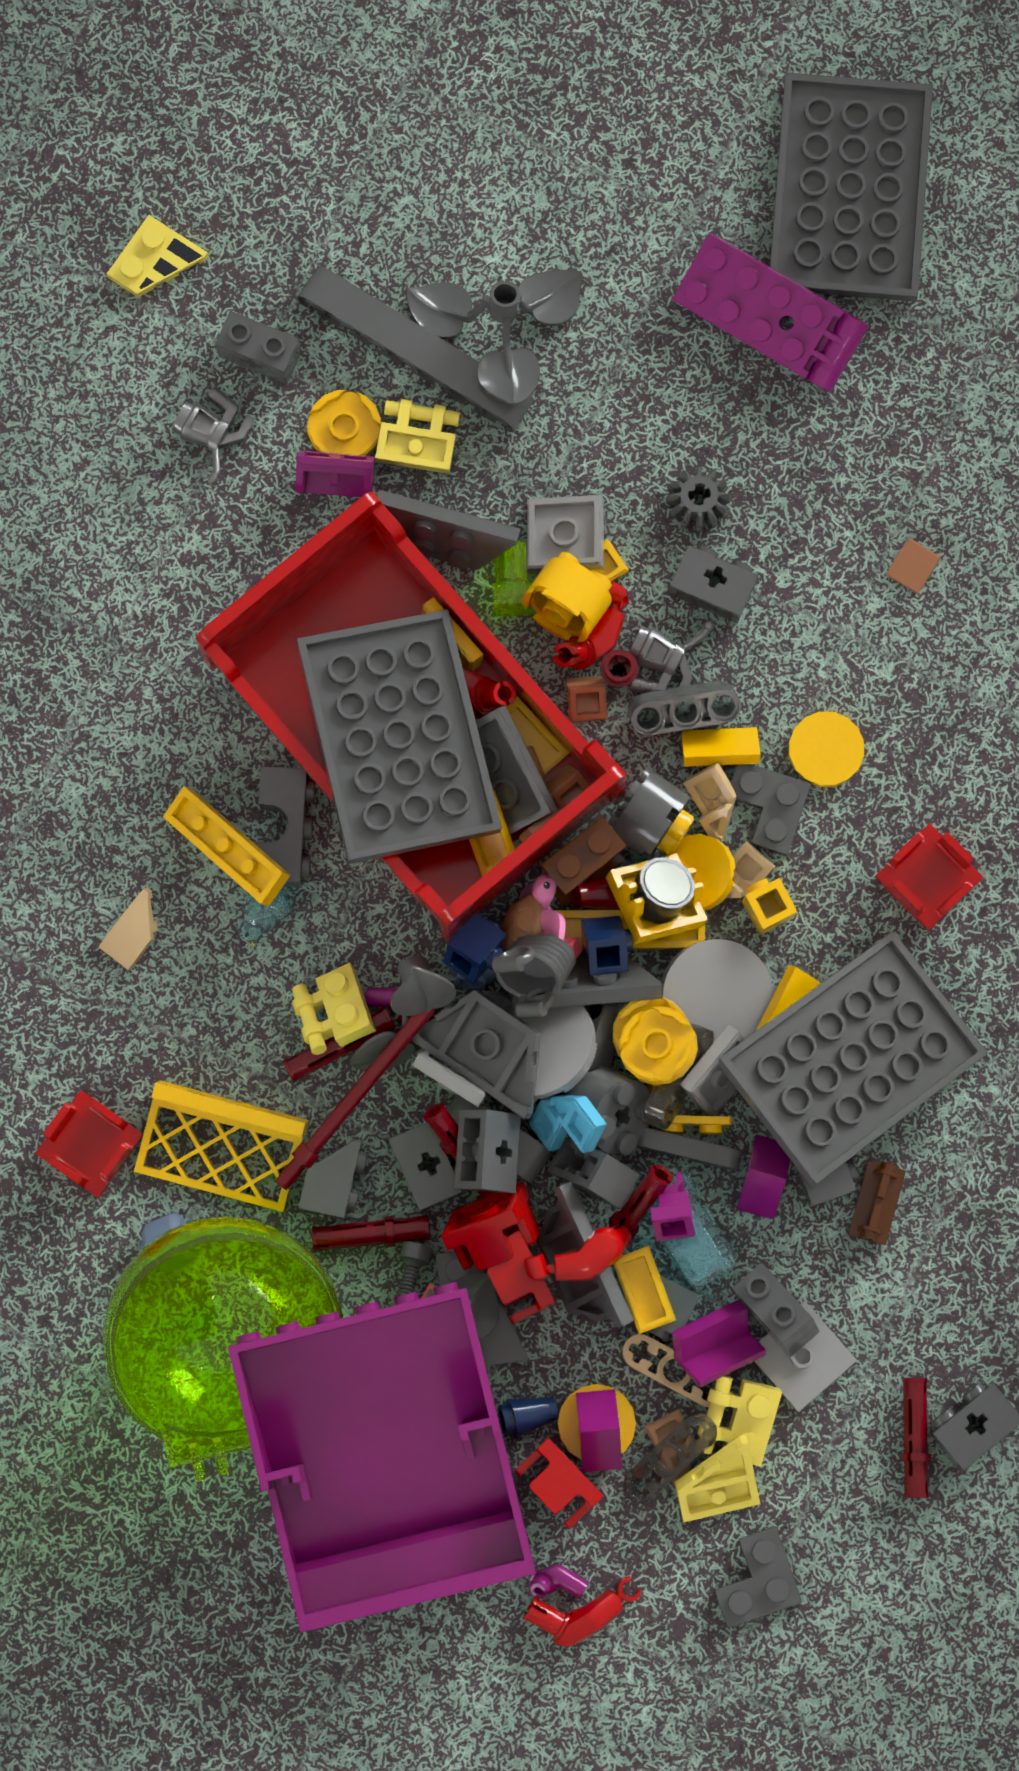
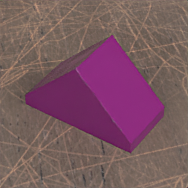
(764, 1178)
(599, 1430)

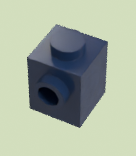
(606, 945)
(474, 947)

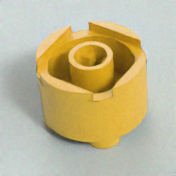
(568, 597)

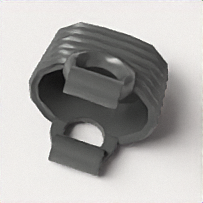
(533, 967)

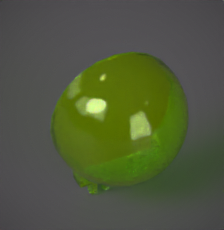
(184, 1308)

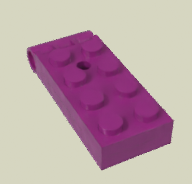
(752, 302)

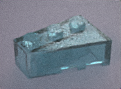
(705, 1255)

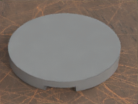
(719, 986)
(565, 1048)

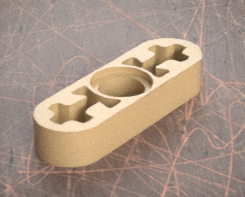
(659, 1377)

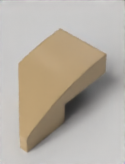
(714, 799)
(750, 868)
(132, 932)

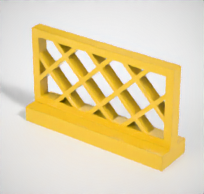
(227, 1112)

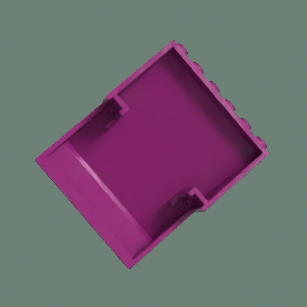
(381, 1457)

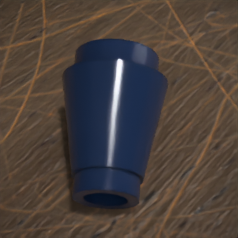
(526, 1414)

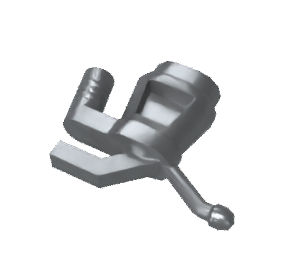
(204, 428)
(660, 653)

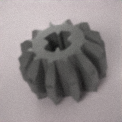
(712, 505)

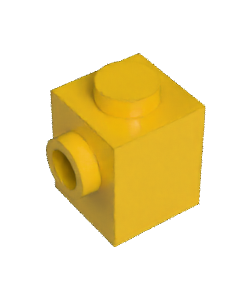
(768, 905)

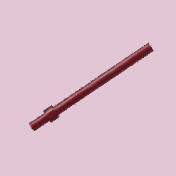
(307, 1153)

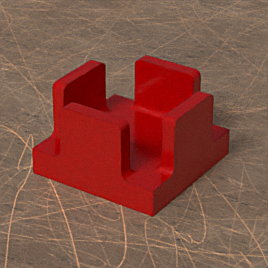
(929, 875)
(88, 1143)
(481, 1228)
(514, 1284)
(560, 1482)

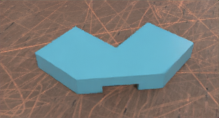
(571, 1115)

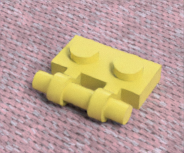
(416, 446)
(344, 1004)
(752, 1414)

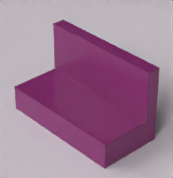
(716, 1344)

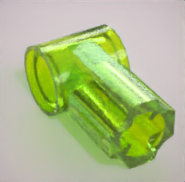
(511, 582)

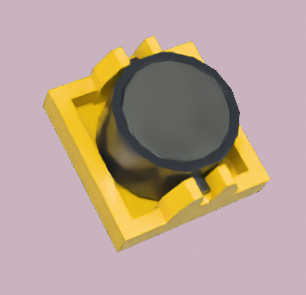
(658, 897)

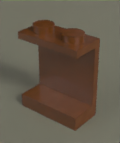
(584, 859)

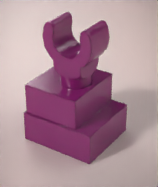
(675, 1214)

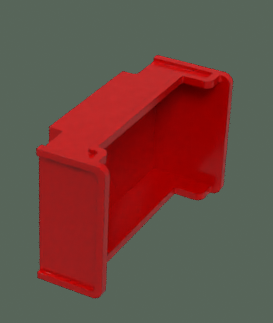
(367, 574)

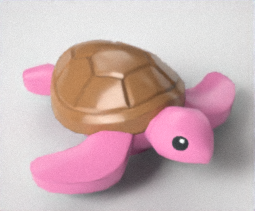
(533, 913)

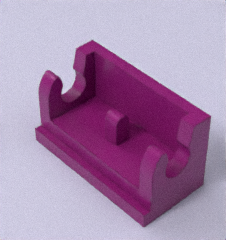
(334, 473)

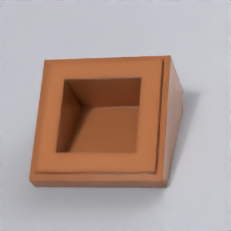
(913, 566)
(587, 698)
(566, 786)

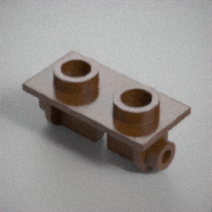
(877, 1202)

